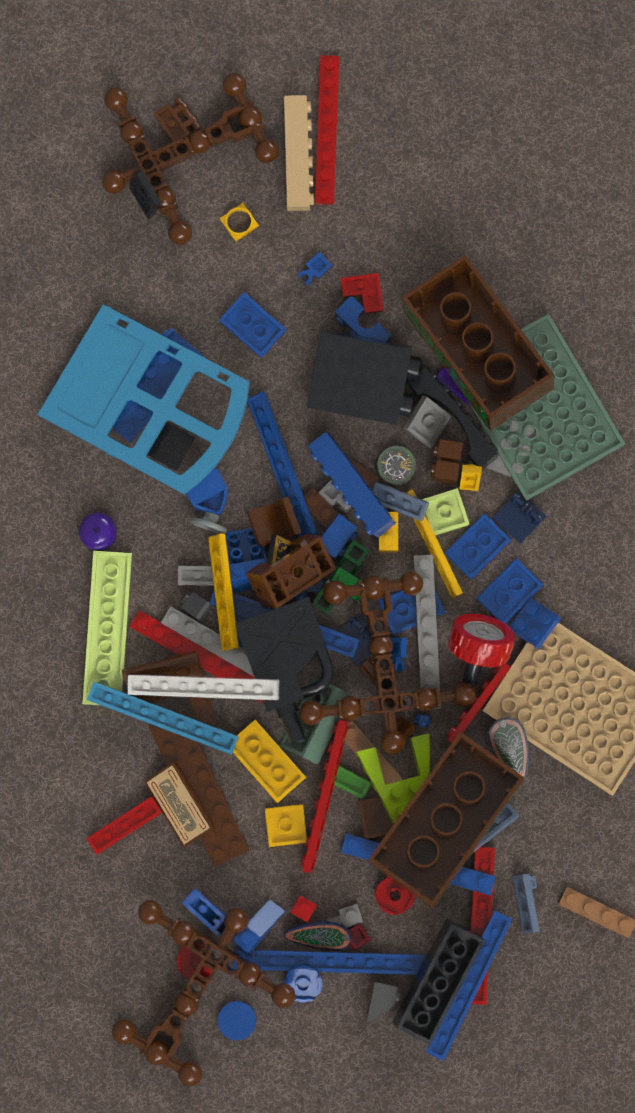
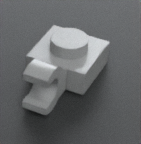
(333, 496)
(348, 916)

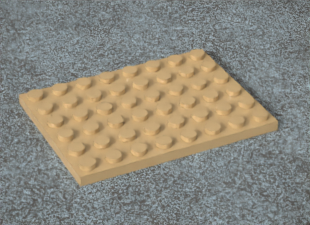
(573, 706)

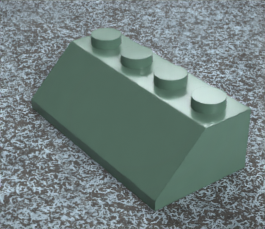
(316, 735)

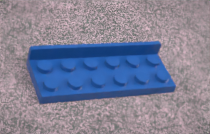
(154, 382)

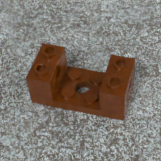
(276, 582)

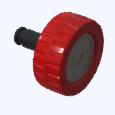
(480, 643)

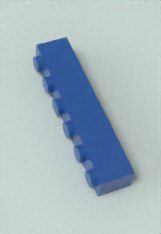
(351, 484)

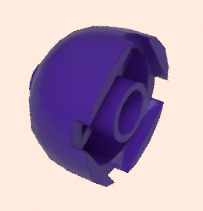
(97, 531)

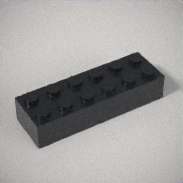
(438, 981)

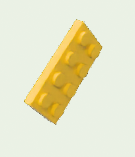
(267, 761)

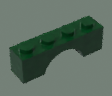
(349, 562)

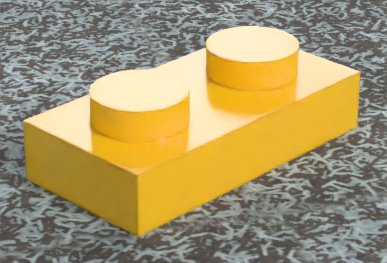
(470, 477)

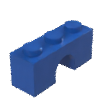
(349, 314)

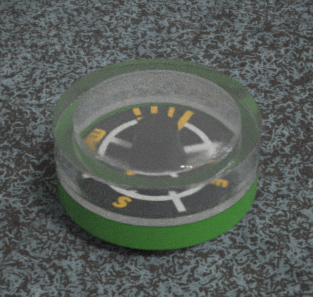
(396, 465)

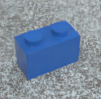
(338, 536)

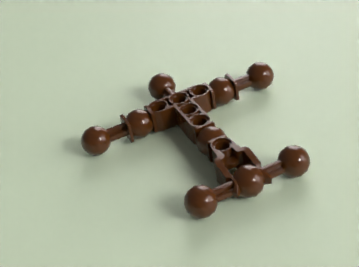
(197, 142)
(381, 647)
(187, 1002)

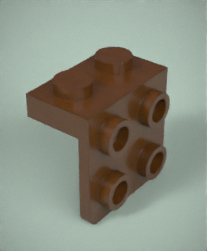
(273, 519)

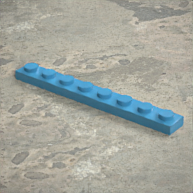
(162, 718)

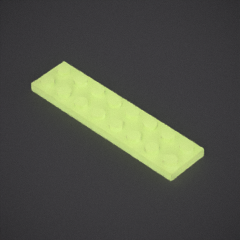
(107, 621)

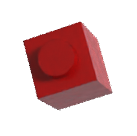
(303, 908)

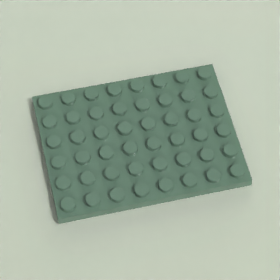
(568, 421)

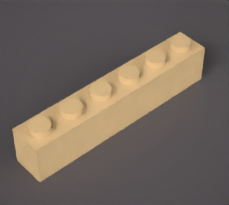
(297, 156)

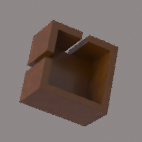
(447, 462)

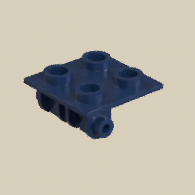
(519, 517)
(358, 629)

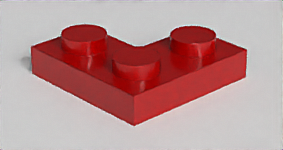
(366, 286)

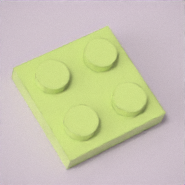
(446, 512)

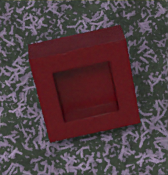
(359, 937)

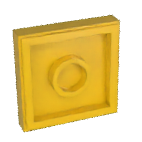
(286, 825)

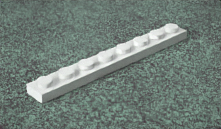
(203, 687)

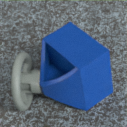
(210, 498)

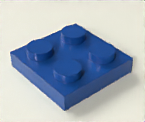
(534, 623)

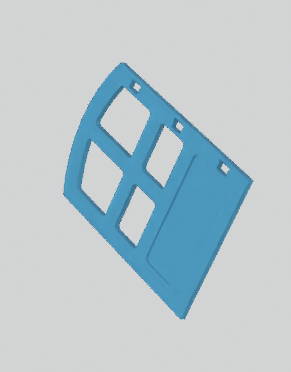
(106, 376)

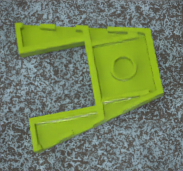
(398, 794)

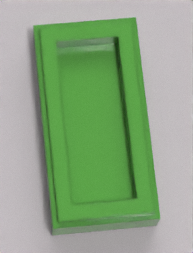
(352, 782)

